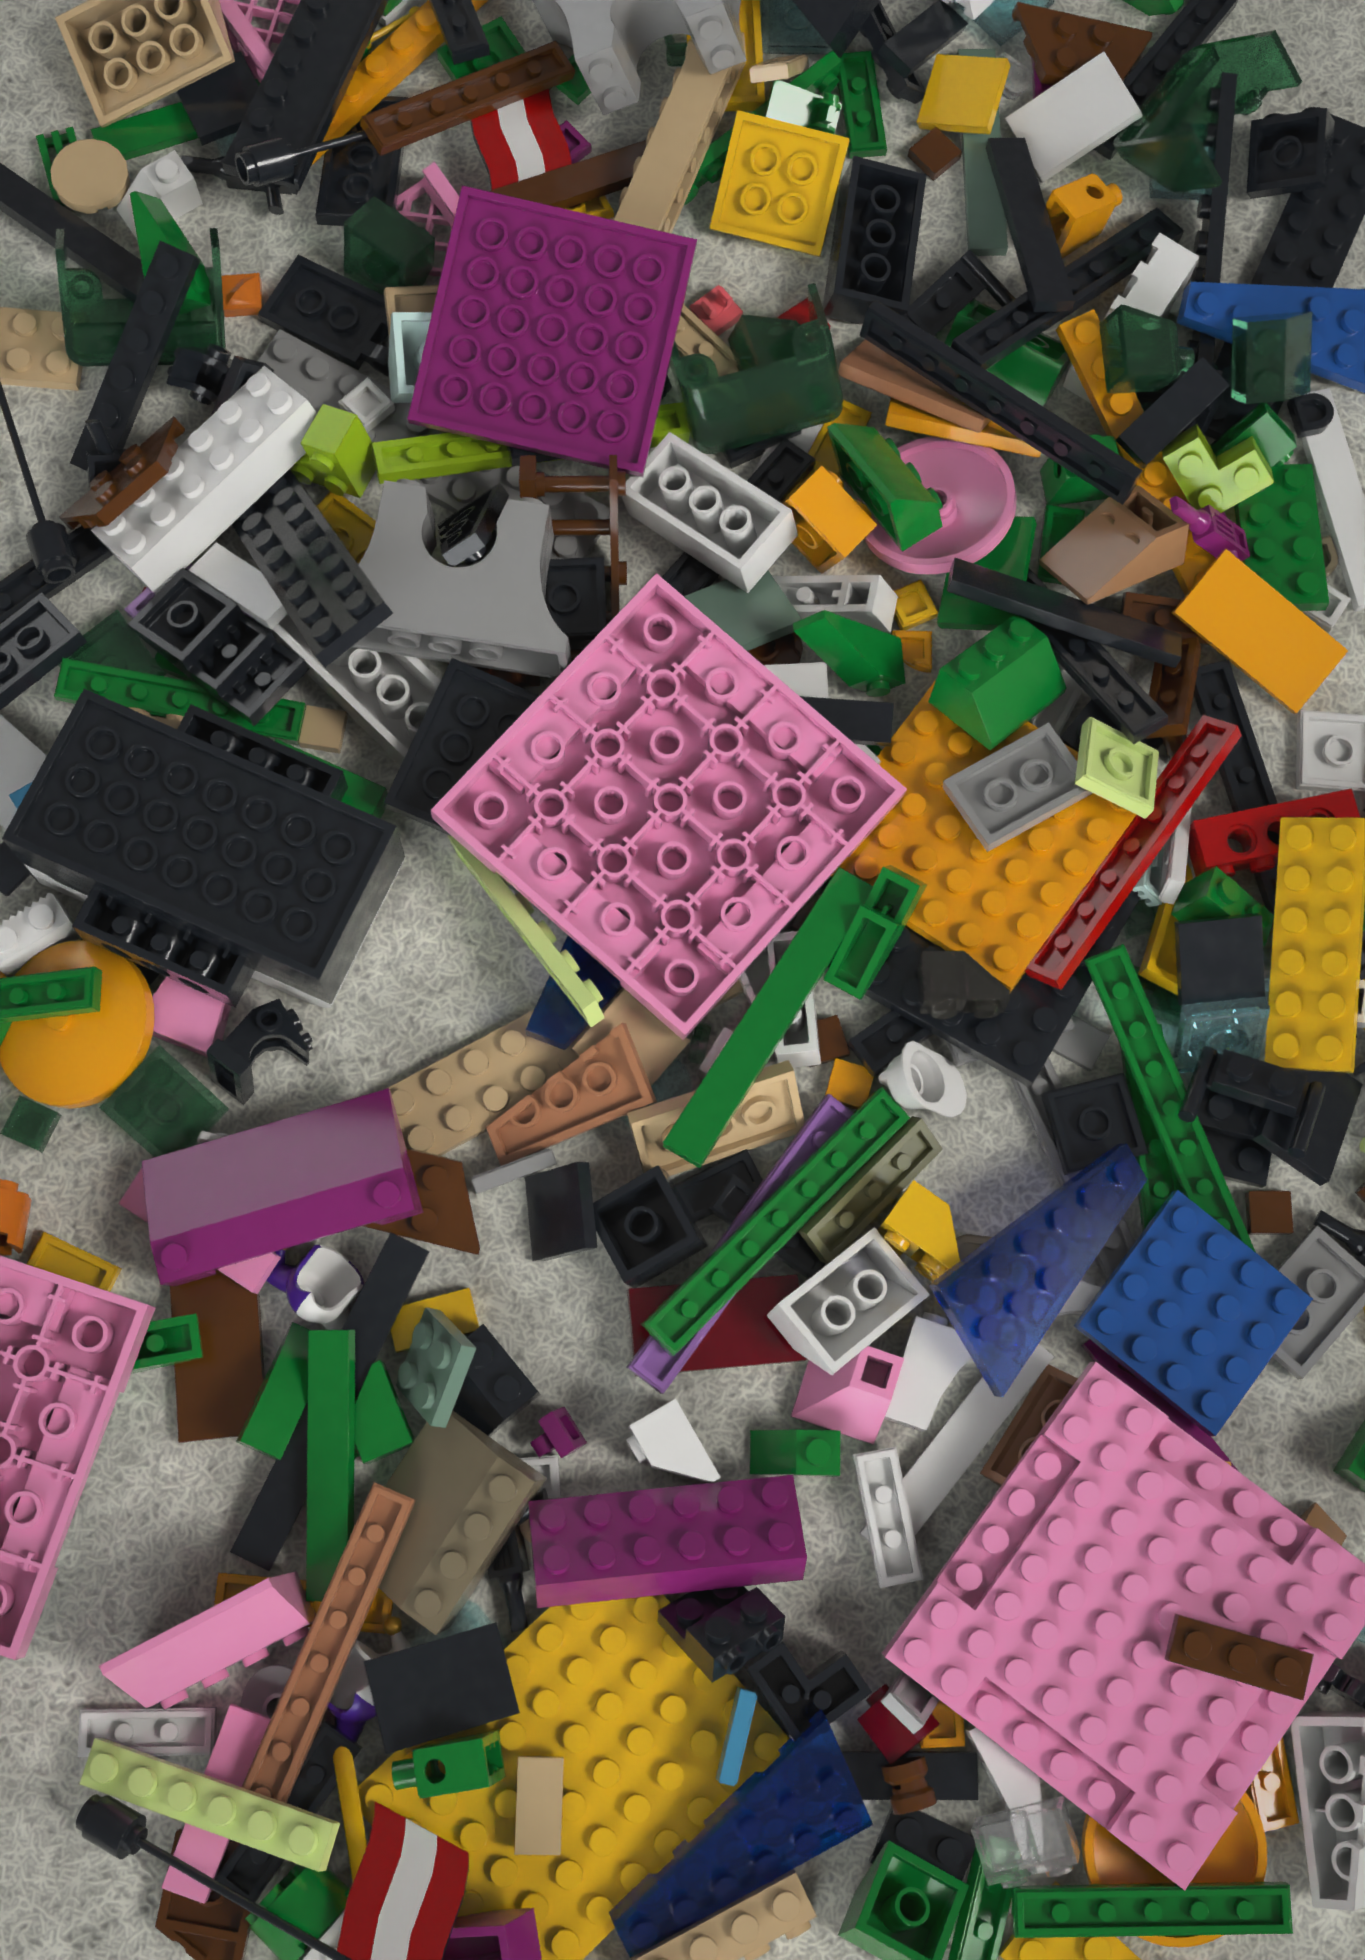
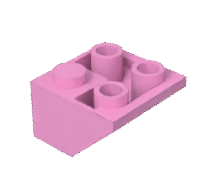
(851, 1398)

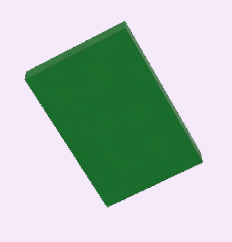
(1008, 557)

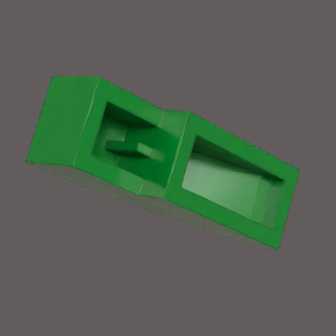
(874, 931)
(279, 1397)

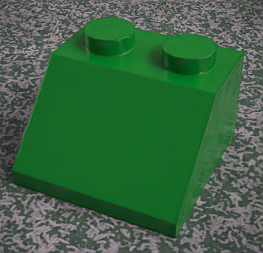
(903, 1907)

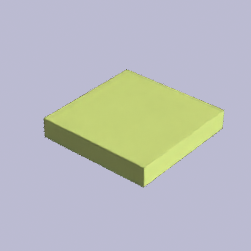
(1117, 768)

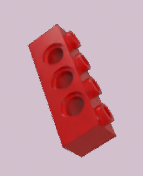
(1249, 827)

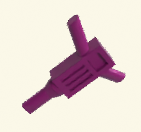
(1212, 529)

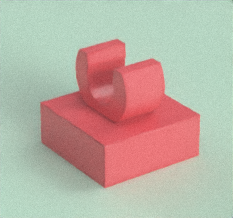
(717, 310)

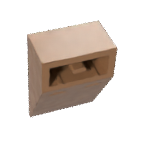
(1118, 547)

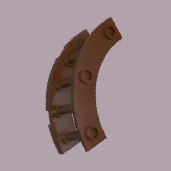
(536, 484)

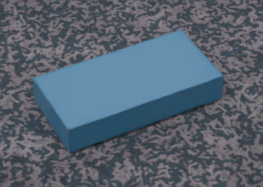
(736, 1736)

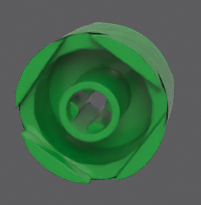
(305, 1900)

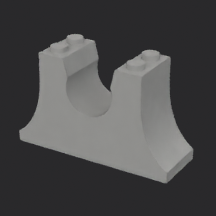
(615, 33)
(474, 613)

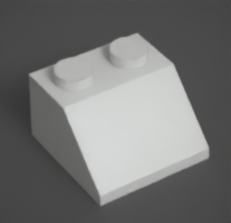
(671, 1444)

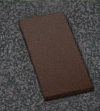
(220, 1388)

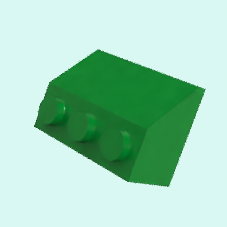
(1029, 369)
(885, 483)
(999, 682)

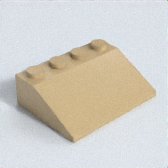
(142, 50)

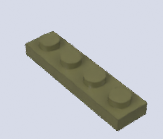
(870, 1190)

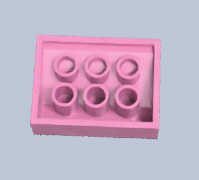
(213, 1641)

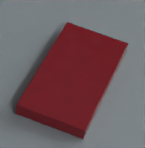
(741, 1333)

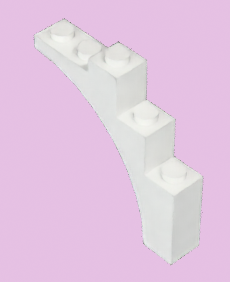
(936, 1354)

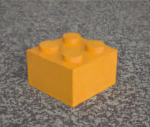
(827, 519)

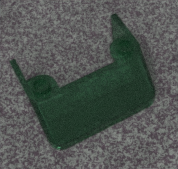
(1170, 134)
(96, 324)
(764, 398)

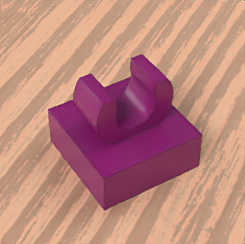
(560, 1434)

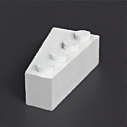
(1153, 288)
(1332, 1804)

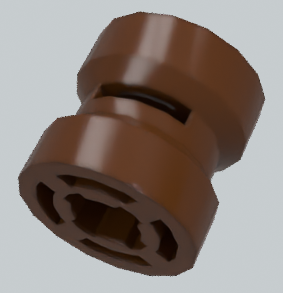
(909, 1785)

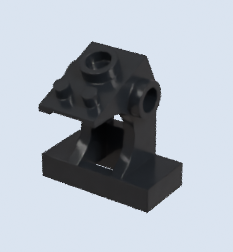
(211, 373)
(233, 1058)

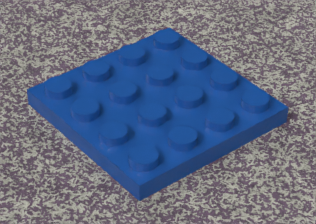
(1193, 1313)

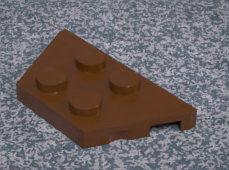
(1067, 41)
(118, 489)
(445, 1205)
(208, 1929)

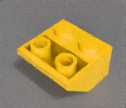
(922, 1230)

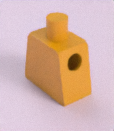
(1081, 211)

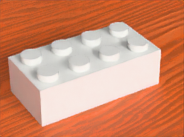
(710, 512)

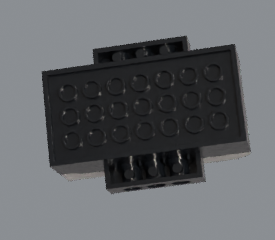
(206, 851)

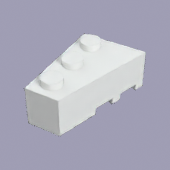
(801, 1040)

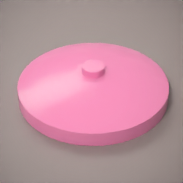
(975, 499)

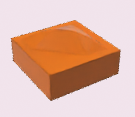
(242, 294)

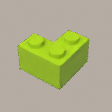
(336, 453)
(1219, 479)

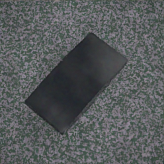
(218, 646)

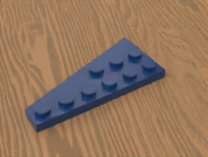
(1336, 320)

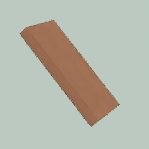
(887, 375)

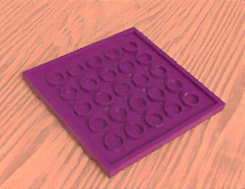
(552, 331)

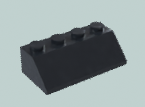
(873, 240)

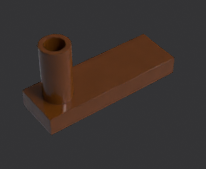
(1174, 694)

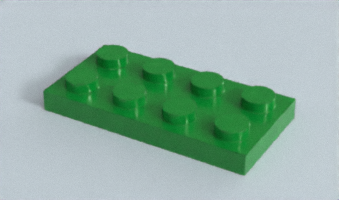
(1286, 537)

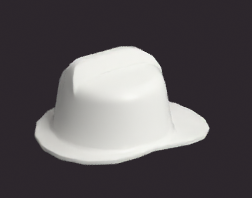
(925, 1081)

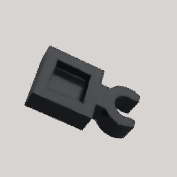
(1343, 1685)

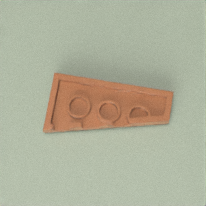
(584, 1095)

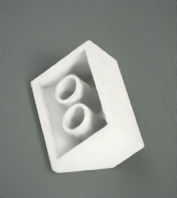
(848, 1303)

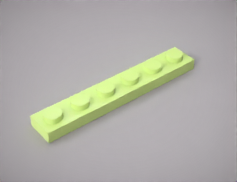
(536, 936)
(210, 1804)

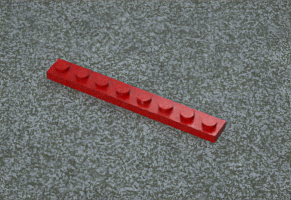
(1134, 851)

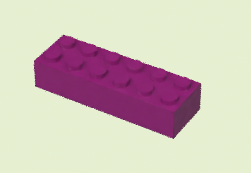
(666, 1541)

